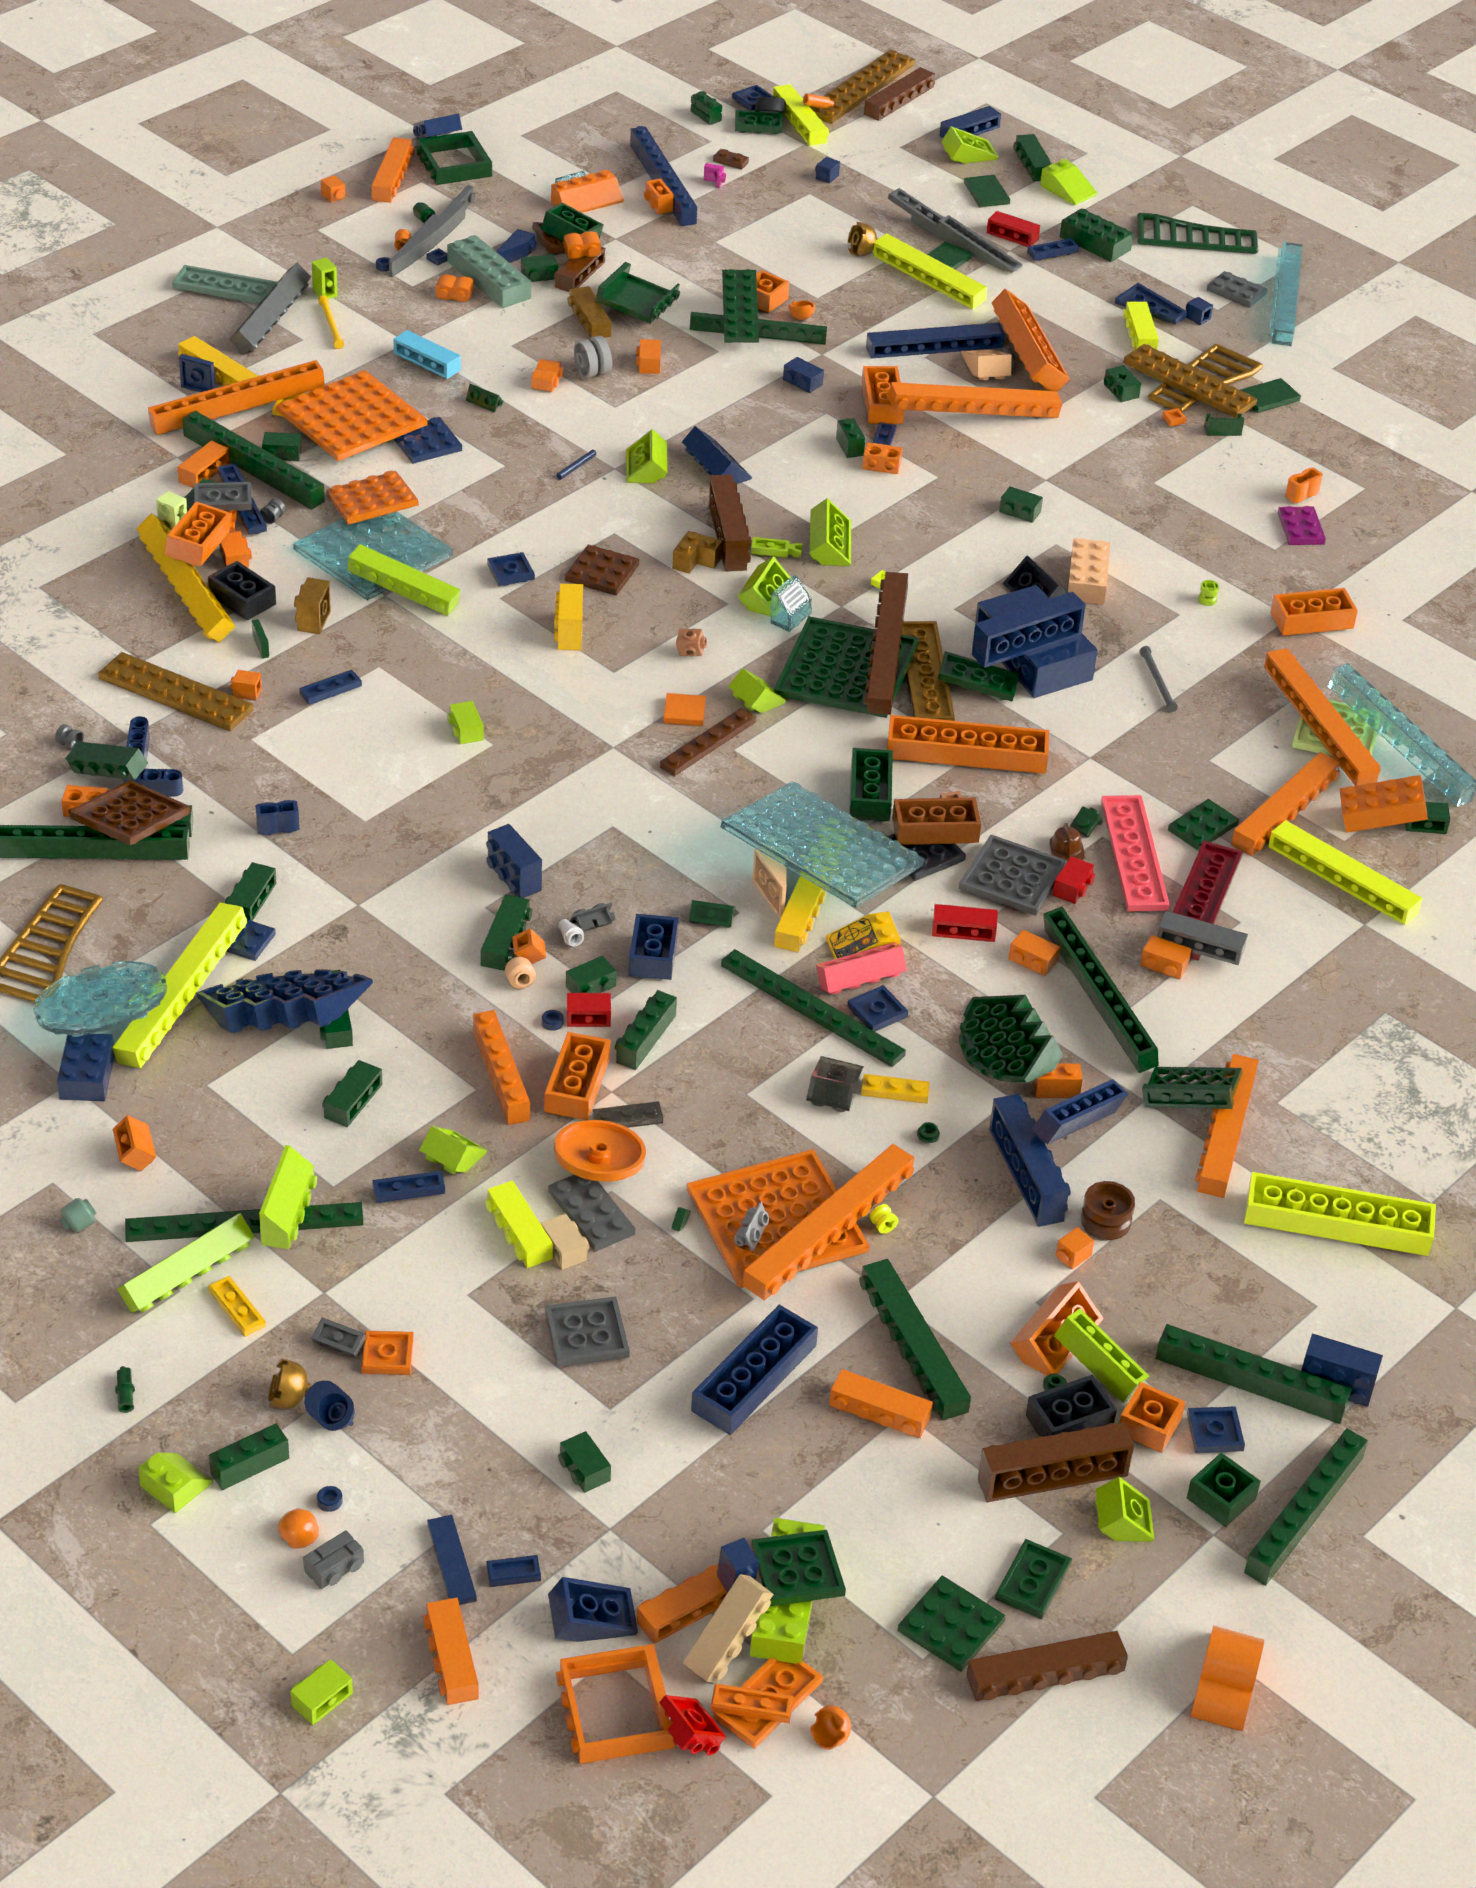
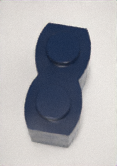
(277, 817)

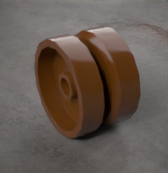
(1107, 1210)

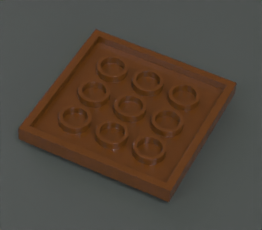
(129, 812)

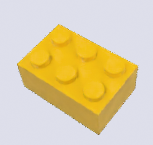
(569, 617)

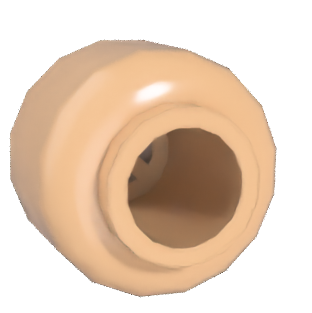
(520, 972)

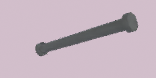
(1171, 706)

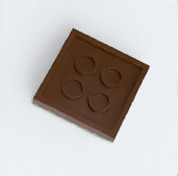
(602, 569)

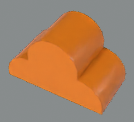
(1227, 1678)

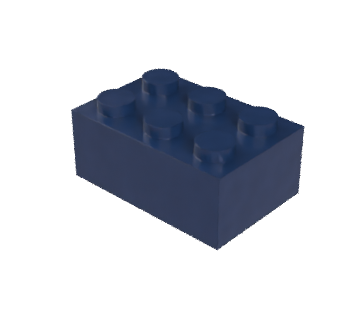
(514, 861)
(653, 946)
(86, 1067)
(1343, 1365)

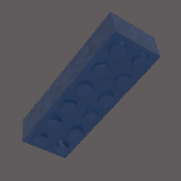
(1028, 629)
(1029, 1160)
(754, 1369)

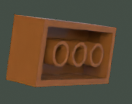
(936, 820)

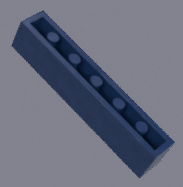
(1079, 1111)

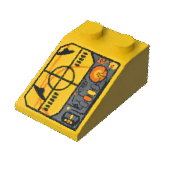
(863, 934)

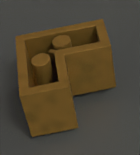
(696, 549)

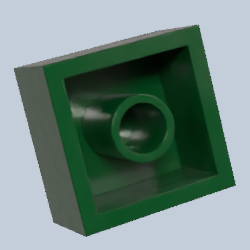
(1223, 1489)

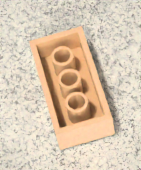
(1089, 570)

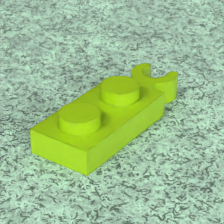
(775, 547)

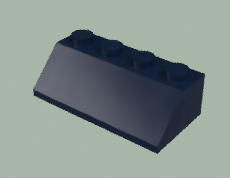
(713, 456)

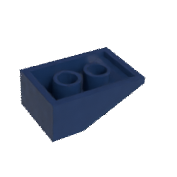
(591, 1610)

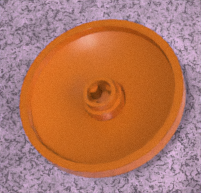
(599, 1150)

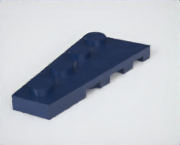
(1158, 305)

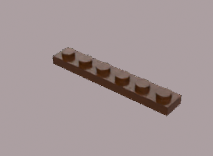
(707, 742)

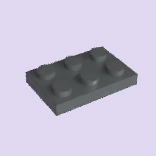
(1237, 289)
(224, 495)

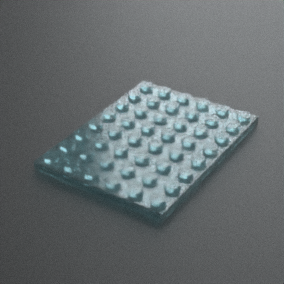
(823, 843)

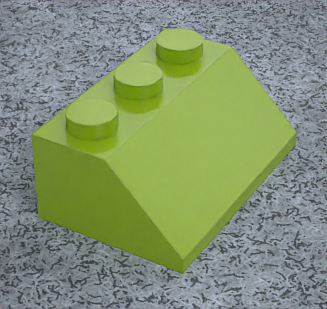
(647, 459)
(760, 586)

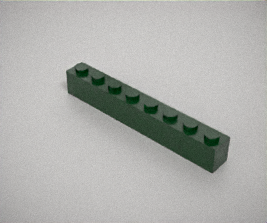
(915, 1339)
(1253, 1373)
(1305, 1507)

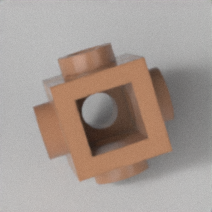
(691, 642)

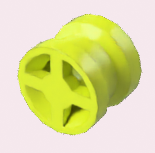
(883, 1218)

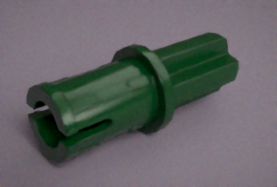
(125, 1389)

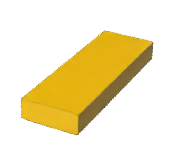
(237, 1306)

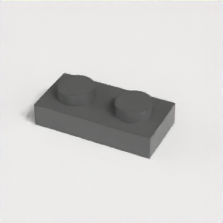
(338, 1337)

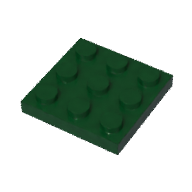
(798, 1567)
(951, 1623)

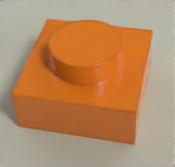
(1174, 417)

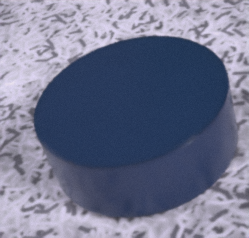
(382, 264)
(552, 1020)
(329, 1498)

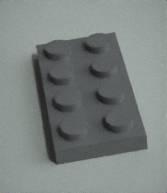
(592, 1211)

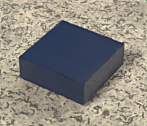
(437, 256)

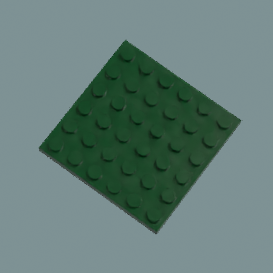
(833, 664)

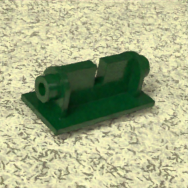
(483, 398)

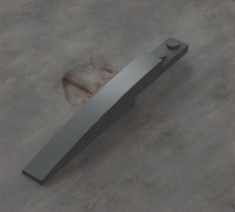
(432, 232)
(953, 232)

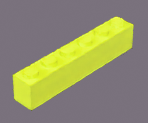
(801, 116)

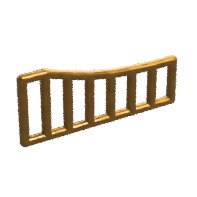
(1200, 360)
(31, 927)

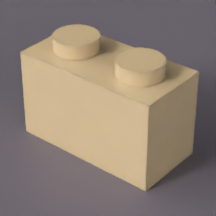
(568, 1244)

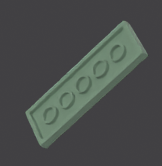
(222, 284)

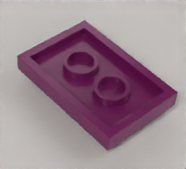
(1301, 525)

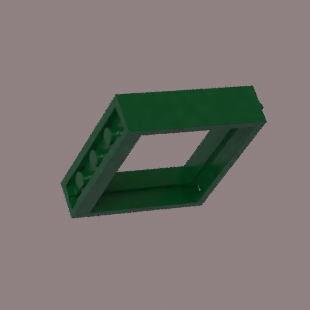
(480, 169)

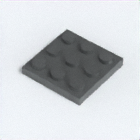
(587, 1331)

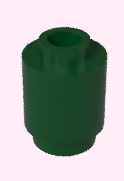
(422, 211)

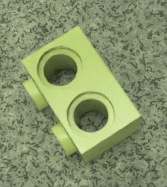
(171, 509)

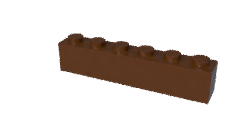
(899, 93)
(1046, 1665)

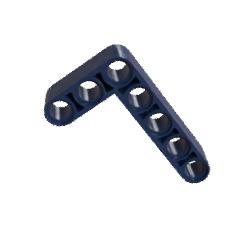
(161, 780)

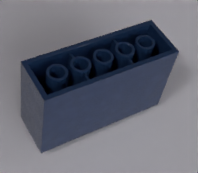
(1050, 667)

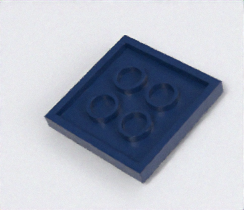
(429, 441)

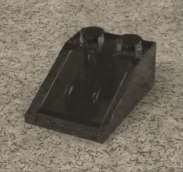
(834, 1084)

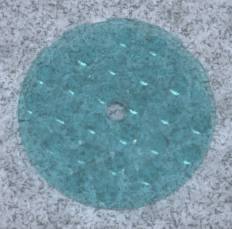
(100, 998)

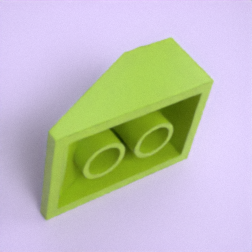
(967, 147)
(1067, 182)

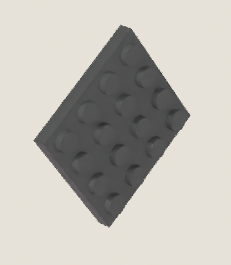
(1012, 874)

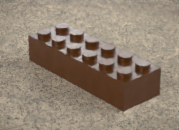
(729, 522)
(1055, 1462)

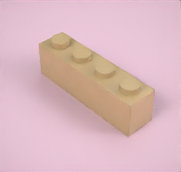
(728, 1629)

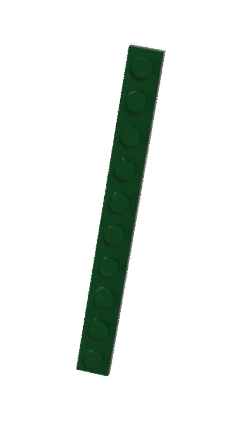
(813, 1008)
(200, 1223)

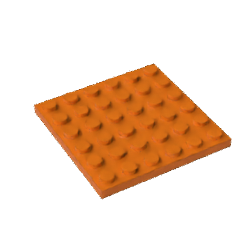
(351, 415)
(789, 1192)

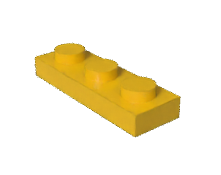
(895, 1088)

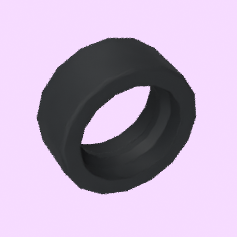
(769, 104)

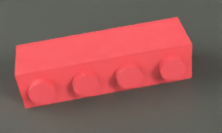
(861, 968)

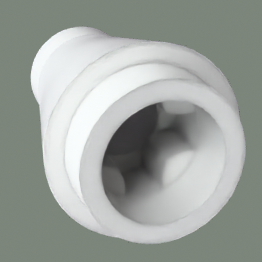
(571, 933)

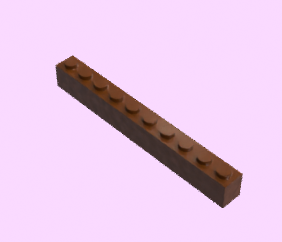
(887, 644)

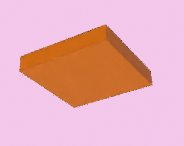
(684, 709)
(387, 1352)

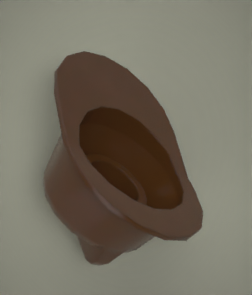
(1067, 843)

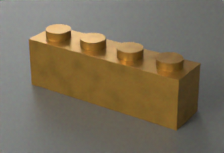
(589, 312)

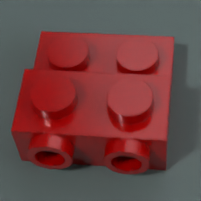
(692, 1725)

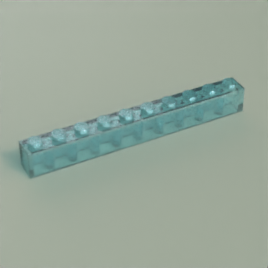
(1285, 294)
(1403, 734)

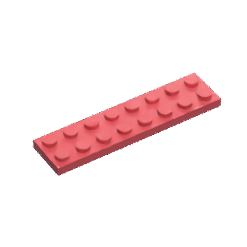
(1134, 853)

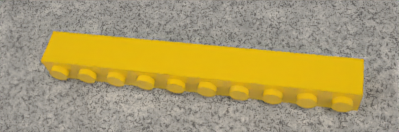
(187, 581)

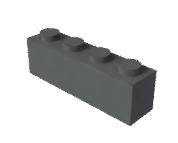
(1203, 937)

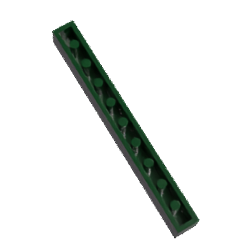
(256, 460)
(87, 843)
(1101, 990)

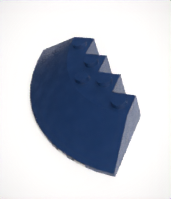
(284, 999)

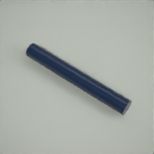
(576, 464)

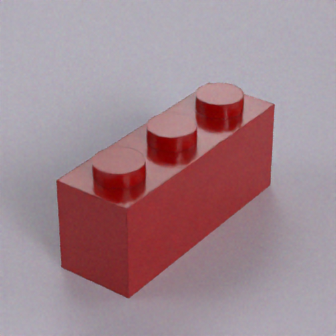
(1013, 229)
(964, 923)

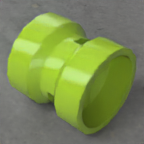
(1208, 592)

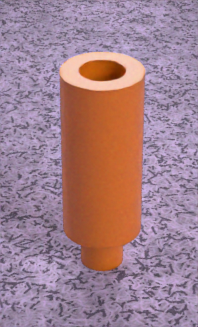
(817, 101)

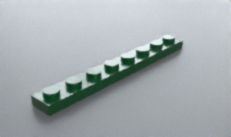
(767, 328)

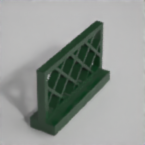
(1195, 1095)

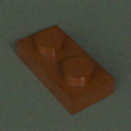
(731, 159)

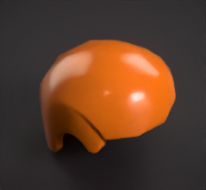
(802, 309)
(298, 1528)
(831, 1727)

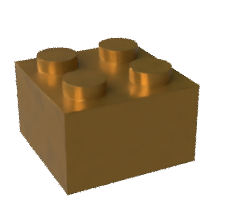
(313, 605)

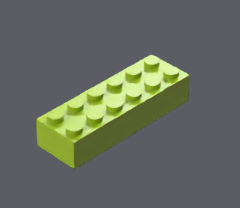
(784, 1628)

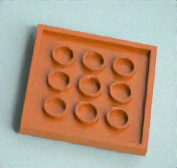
(372, 497)

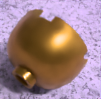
(862, 239)
(288, 1385)

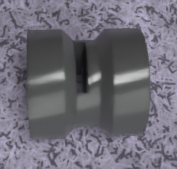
(273, 511)
(68, 736)

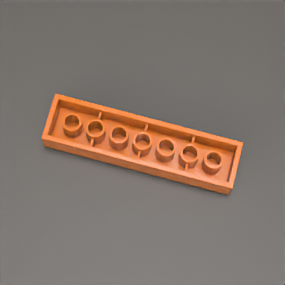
(1029, 341)
(968, 744)

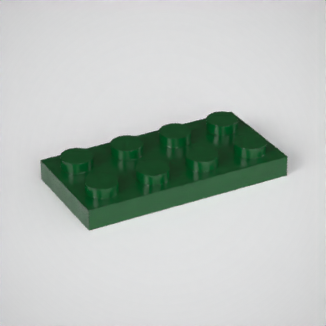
(974, 676)

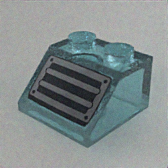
(790, 604)

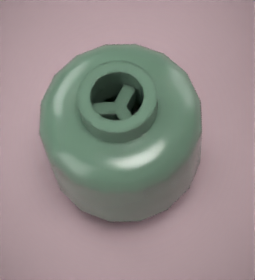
(77, 1215)

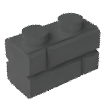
(334, 1560)

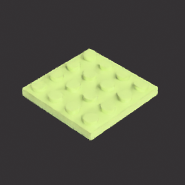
(1307, 740)

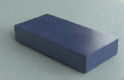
(513, 1571)

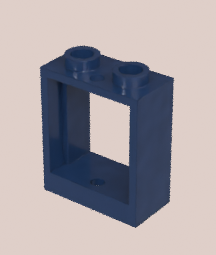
(437, 126)

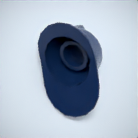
(329, 1405)

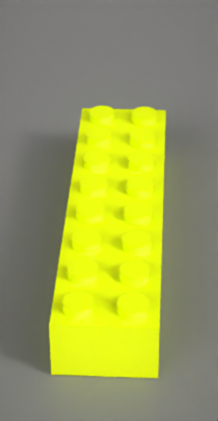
(1340, 1214)

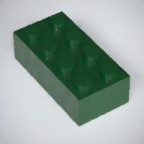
(1096, 234)
(871, 784)

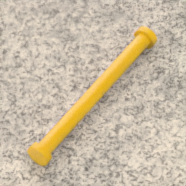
(338, 342)

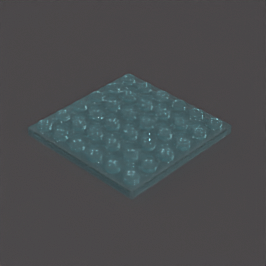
(386, 534)

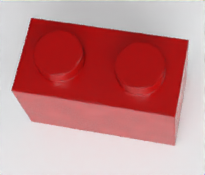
(1073, 880)
(588, 1009)

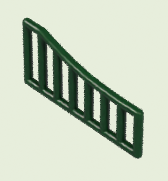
(1189, 235)

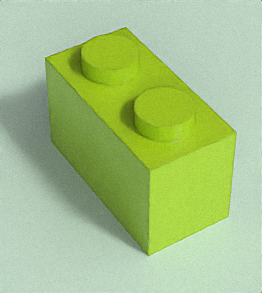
(324, 278)
(466, 722)
(321, 1691)

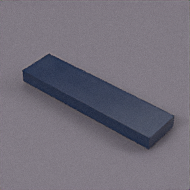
(451, 1559)

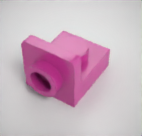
(715, 174)

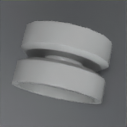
(592, 357)

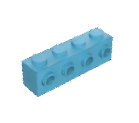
(427, 354)

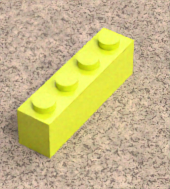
(1140, 324)
(519, 1224)

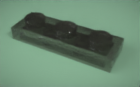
(631, 1115)

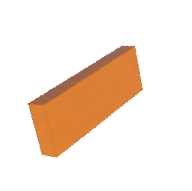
(752, 1703)

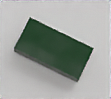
(260, 638)

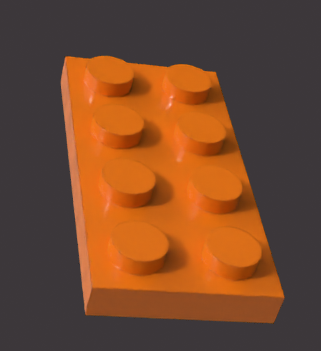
(775, 1677)

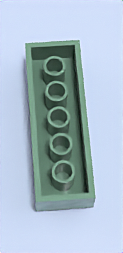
(489, 271)

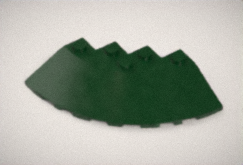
(1007, 1039)

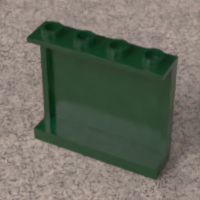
(635, 295)

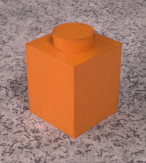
(332, 188)
(246, 684)
(529, 945)
(1074, 1248)

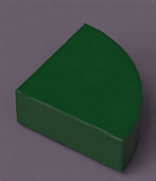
(680, 1218)

